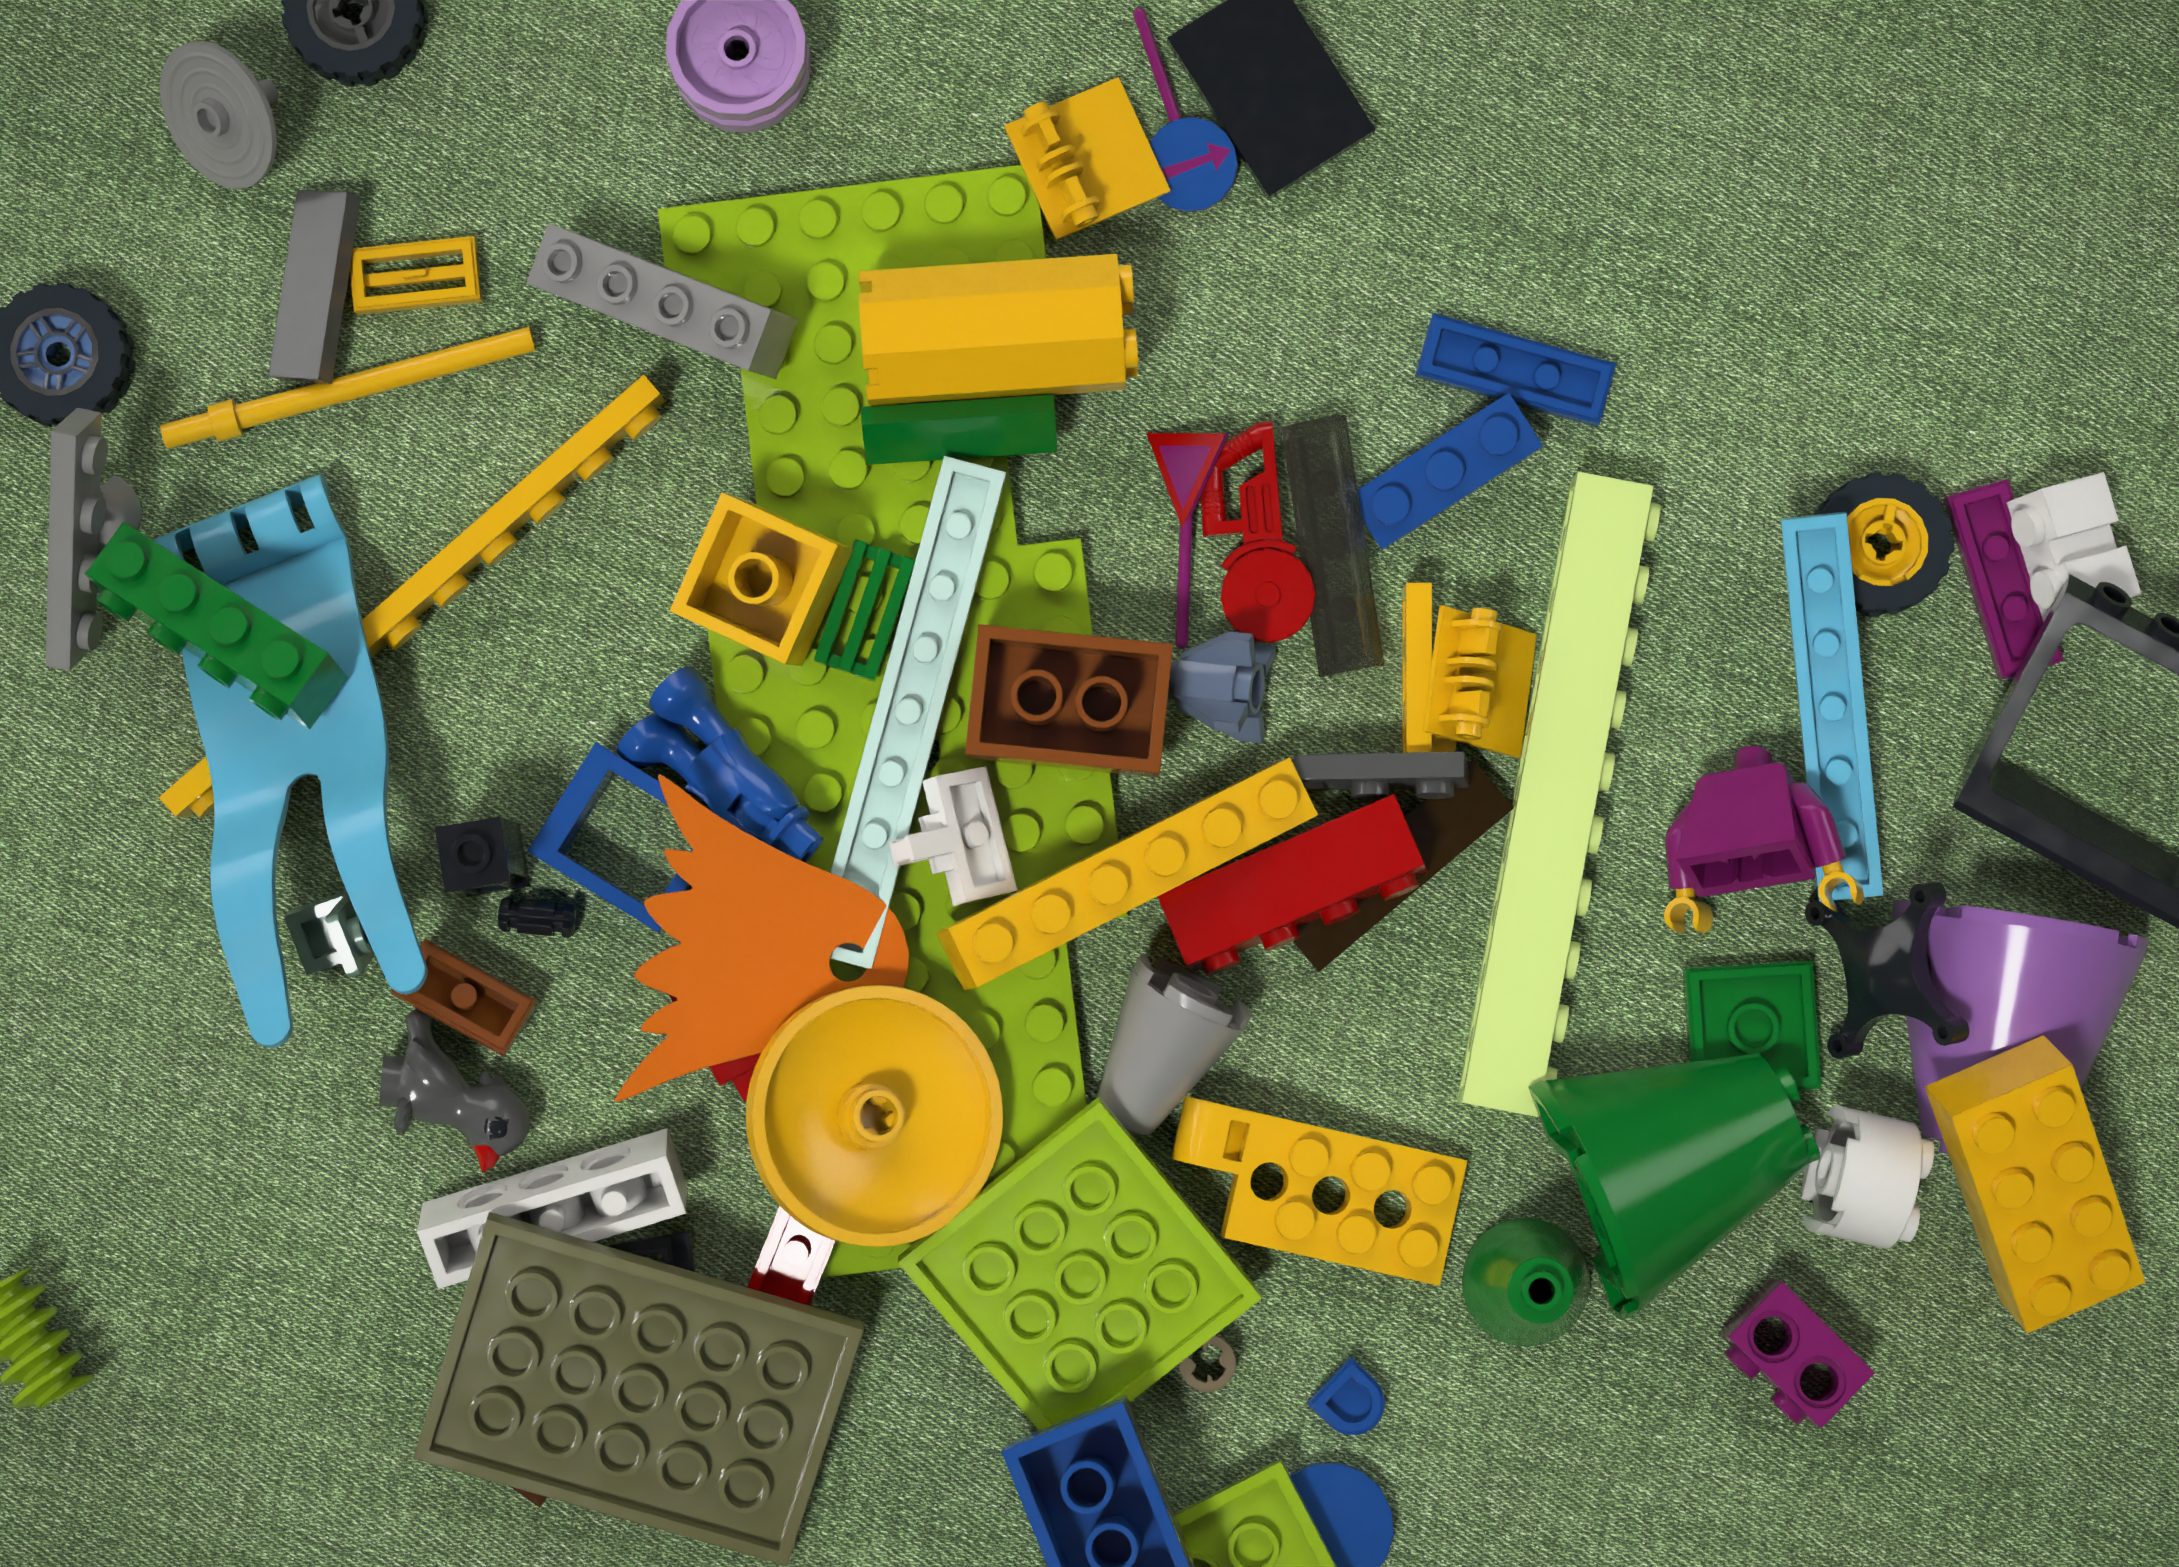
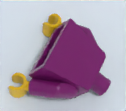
(1750, 833)

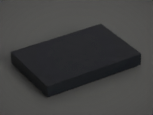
(1271, 89)

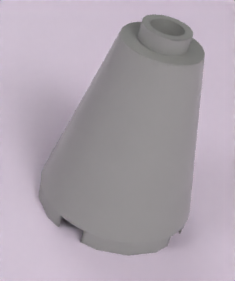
(1165, 1042)

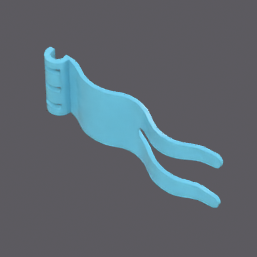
(256, 759)

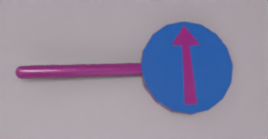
(1190, 151)

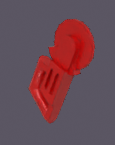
(1265, 584)

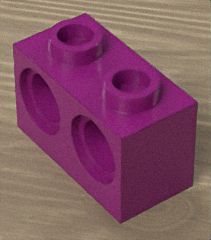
(1804, 1343)

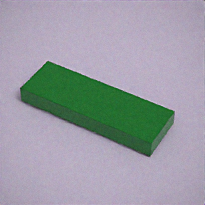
(959, 429)

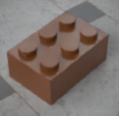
(1068, 701)

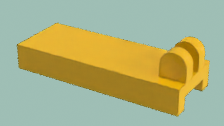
(1417, 669)

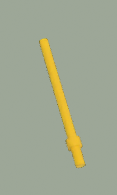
(228, 419)

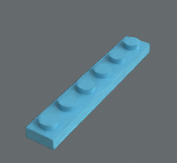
(1832, 689)

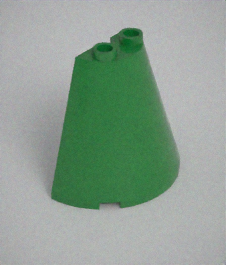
(1673, 1161)

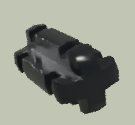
(537, 917)

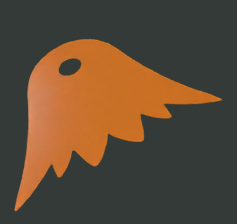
(750, 944)

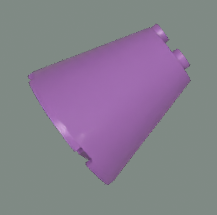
(2015, 982)

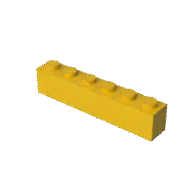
(1126, 874)

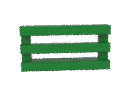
(882, 559)

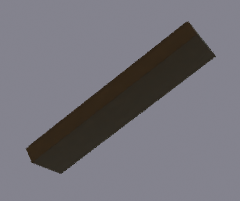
(1441, 833)

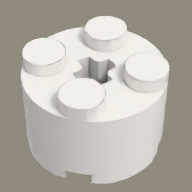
(1867, 1178)

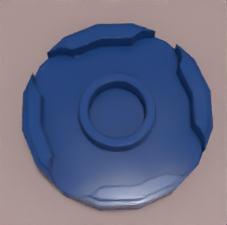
(1347, 1512)

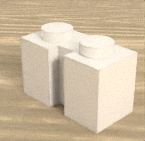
(2068, 533)

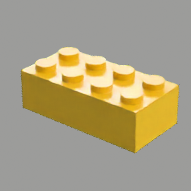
(2035, 1183)

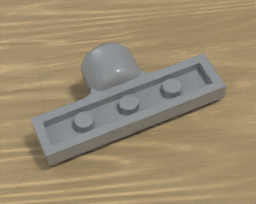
(80, 526)

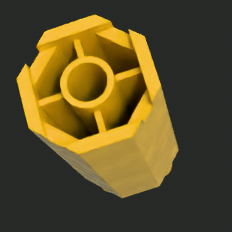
(997, 329)

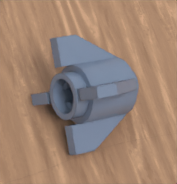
(1224, 684)

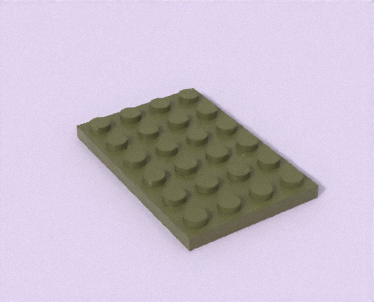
(638, 1389)

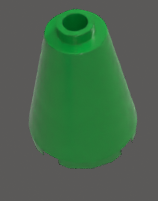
(1505, 1265)

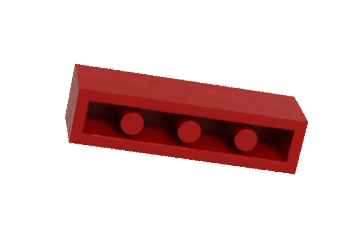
(1292, 885)

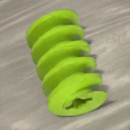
(33, 1348)

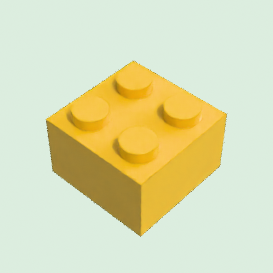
(761, 580)

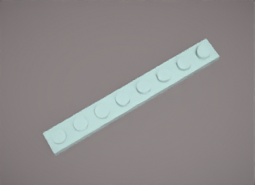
(916, 684)

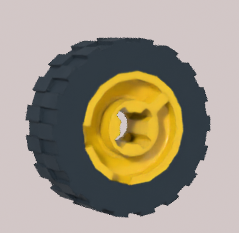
(1916, 535)

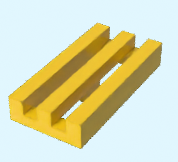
(415, 300)

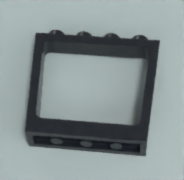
(2044, 817)

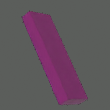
(1996, 574)

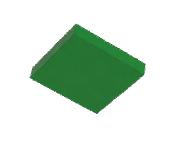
(1753, 1012)

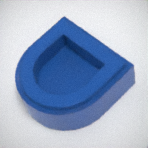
(1349, 1400)

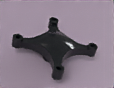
(1888, 971)

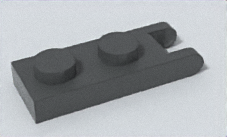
(1374, 774)

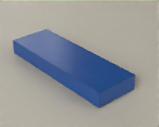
(1503, 363)

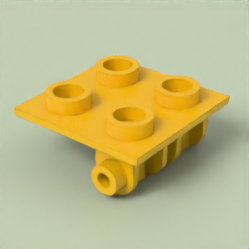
(1086, 158)
(1479, 681)

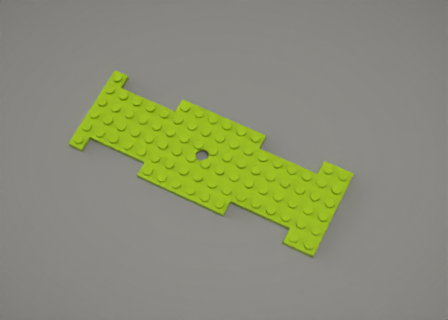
(814, 720)

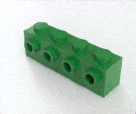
(215, 625)

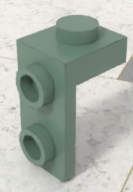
(329, 935)

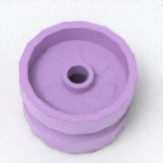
(744, 92)

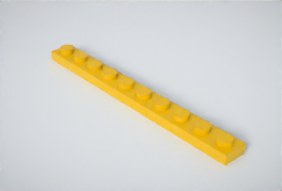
(486, 539)

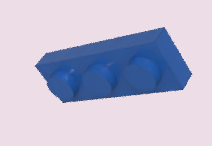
(1446, 471)

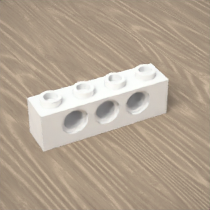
(578, 1196)

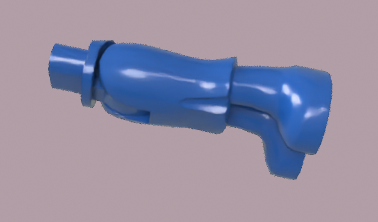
(725, 772)

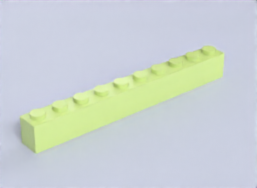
(1557, 792)

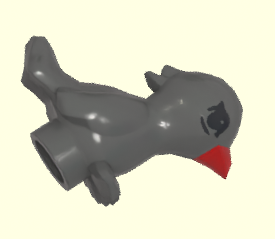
(433, 1091)

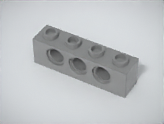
(662, 301)

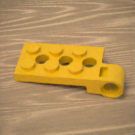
(1289, 1222)

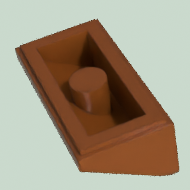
(470, 1000)

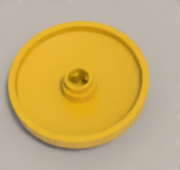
(874, 1116)

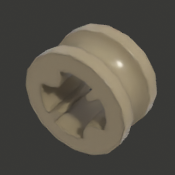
(1226, 1359)

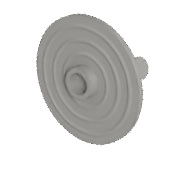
(219, 114)

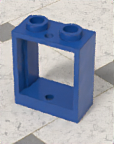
(571, 815)

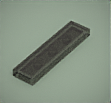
(1333, 545)

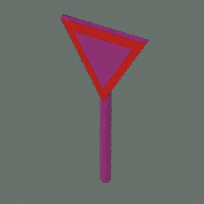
(1185, 467)

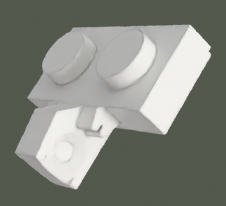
(961, 837)

